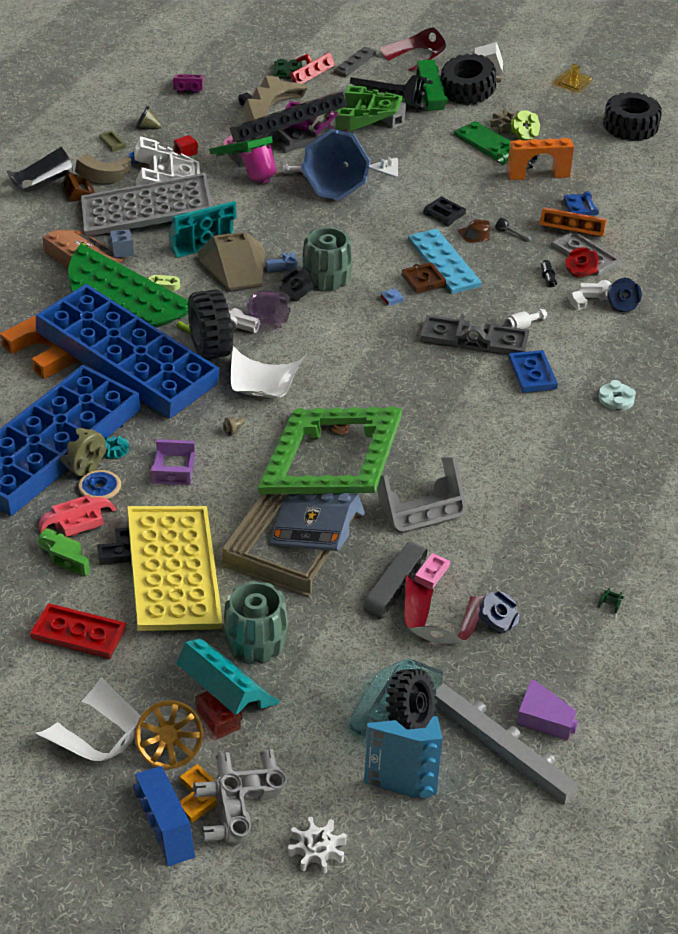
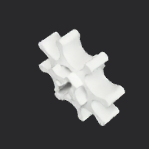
(317, 845)

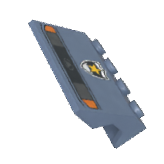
(315, 520)

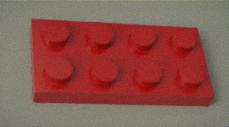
(78, 630)

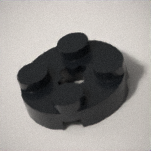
(304, 285)

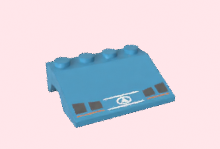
(403, 758)

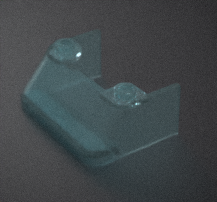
(372, 704)

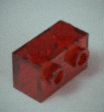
(216, 715)

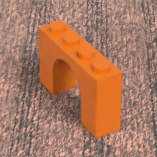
(522, 151)
(45, 363)

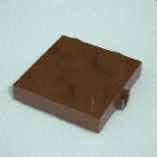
(423, 277)

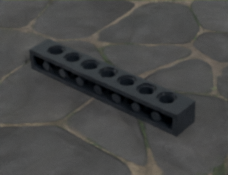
(287, 117)

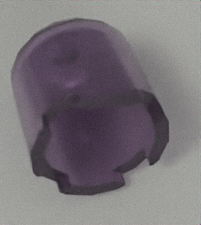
(269, 307)

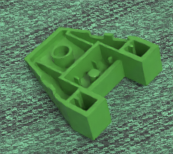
(365, 108)

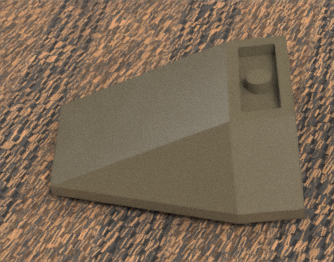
(234, 260)

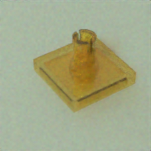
(573, 79)

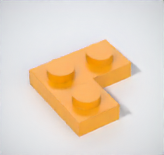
(192, 806)

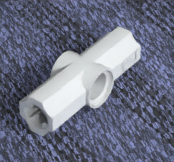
(597, 290)
(243, 321)

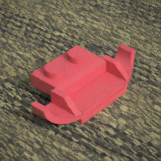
(76, 515)

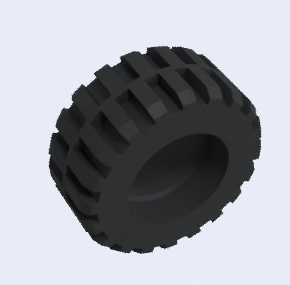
(469, 78)
(632, 116)
(210, 324)

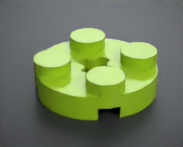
(531, 120)

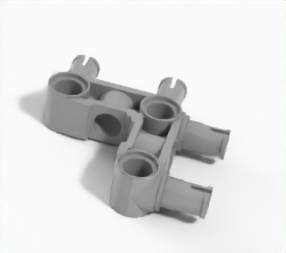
(231, 803)

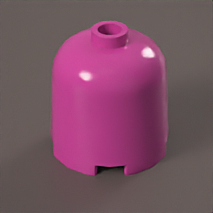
(260, 164)

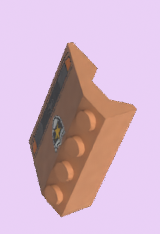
(63, 243)

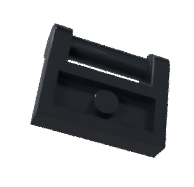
(450, 209)

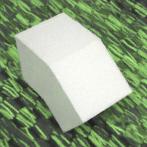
(577, 300)

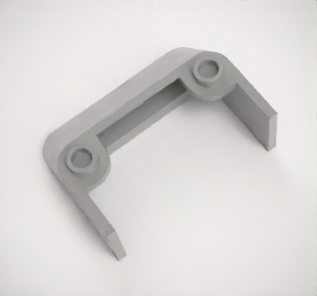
(445, 504)

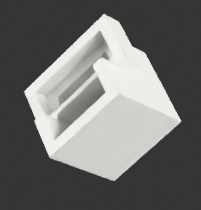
(493, 53)

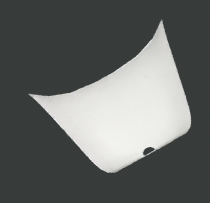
(252, 376)

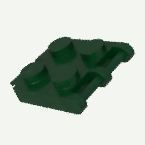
(283, 68)

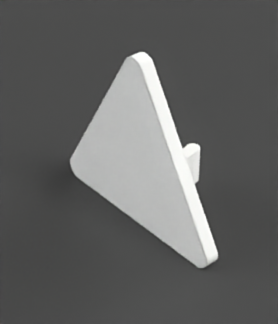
(387, 166)

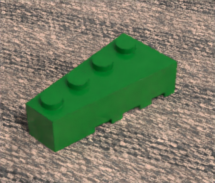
(433, 93)

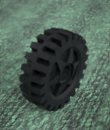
(411, 698)

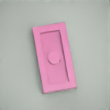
(432, 571)

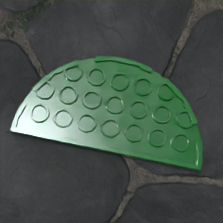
(125, 287)

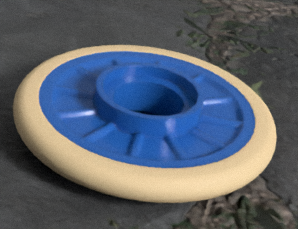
(110, 480)

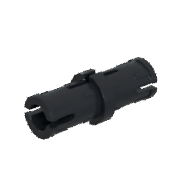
(548, 273)

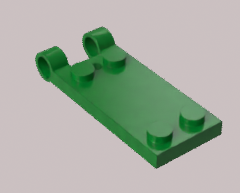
(485, 141)

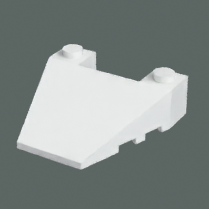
(162, 162)

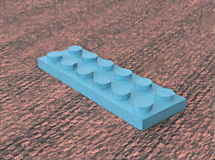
(436, 249)

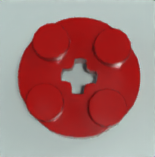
(580, 270)

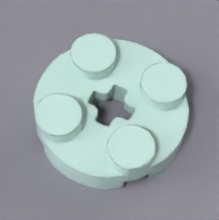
(624, 399)

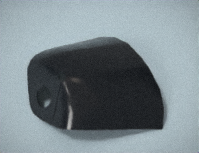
(43, 171)

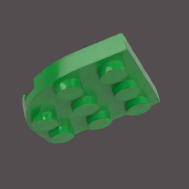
(244, 146)

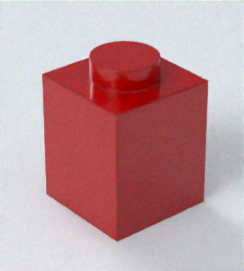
(186, 145)

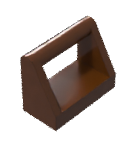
(71, 187)

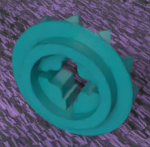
(117, 451)

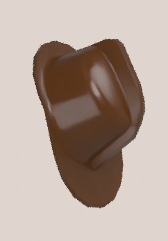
(476, 231)

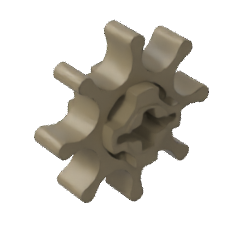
(503, 121)

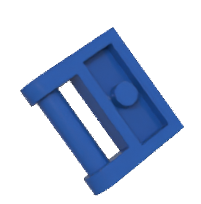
(575, 205)

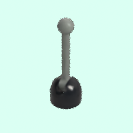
(503, 225)

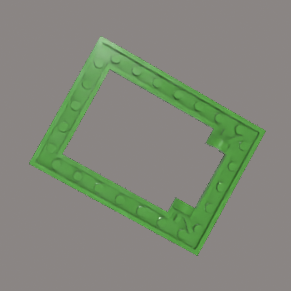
(378, 424)

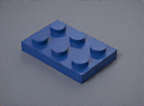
(533, 371)

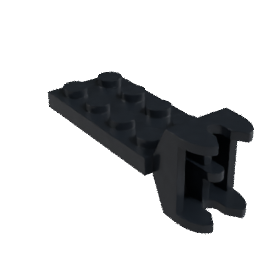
(411, 91)

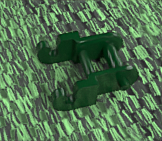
(604, 597)

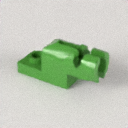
(64, 552)

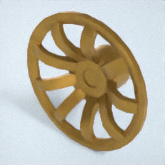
(168, 734)

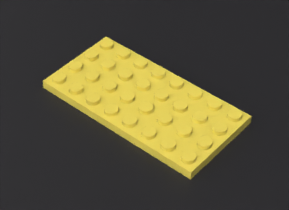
(173, 568)

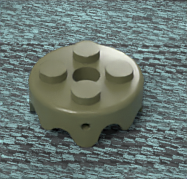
(84, 453)

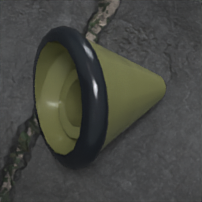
(148, 120)

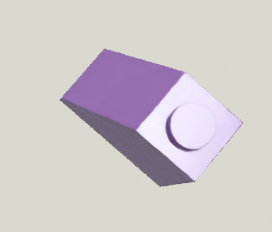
(546, 712)

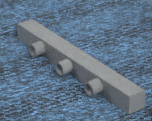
(506, 743)

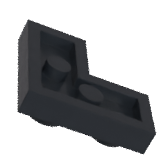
(117, 551)

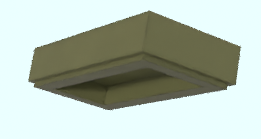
(112, 141)

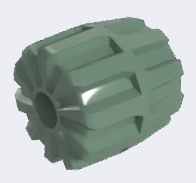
(328, 257)
(255, 621)

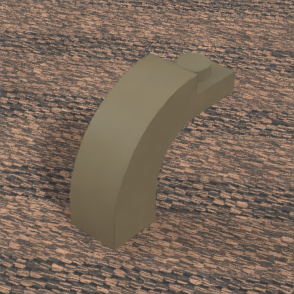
(102, 172)

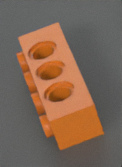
(573, 221)

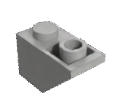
(396, 119)

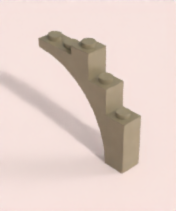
(270, 92)

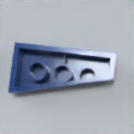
(165, 815)

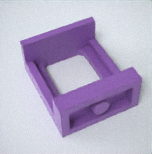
(173, 474)

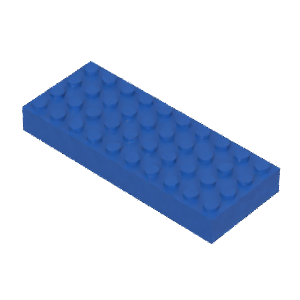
(127, 350)
(41, 433)

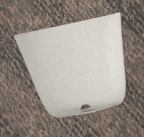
(112, 706)

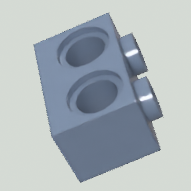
(121, 243)

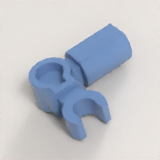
(287, 262)

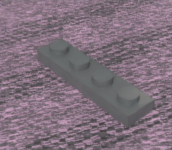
(354, 61)

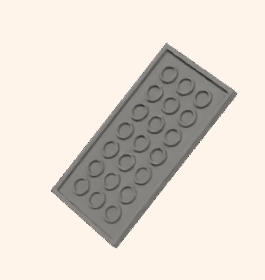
(144, 204)

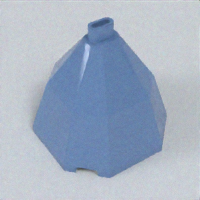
(326, 165)

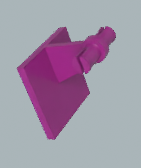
(319, 126)

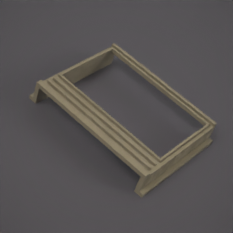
(246, 535)

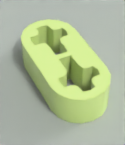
(169, 282)

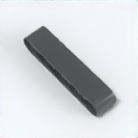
(393, 580)

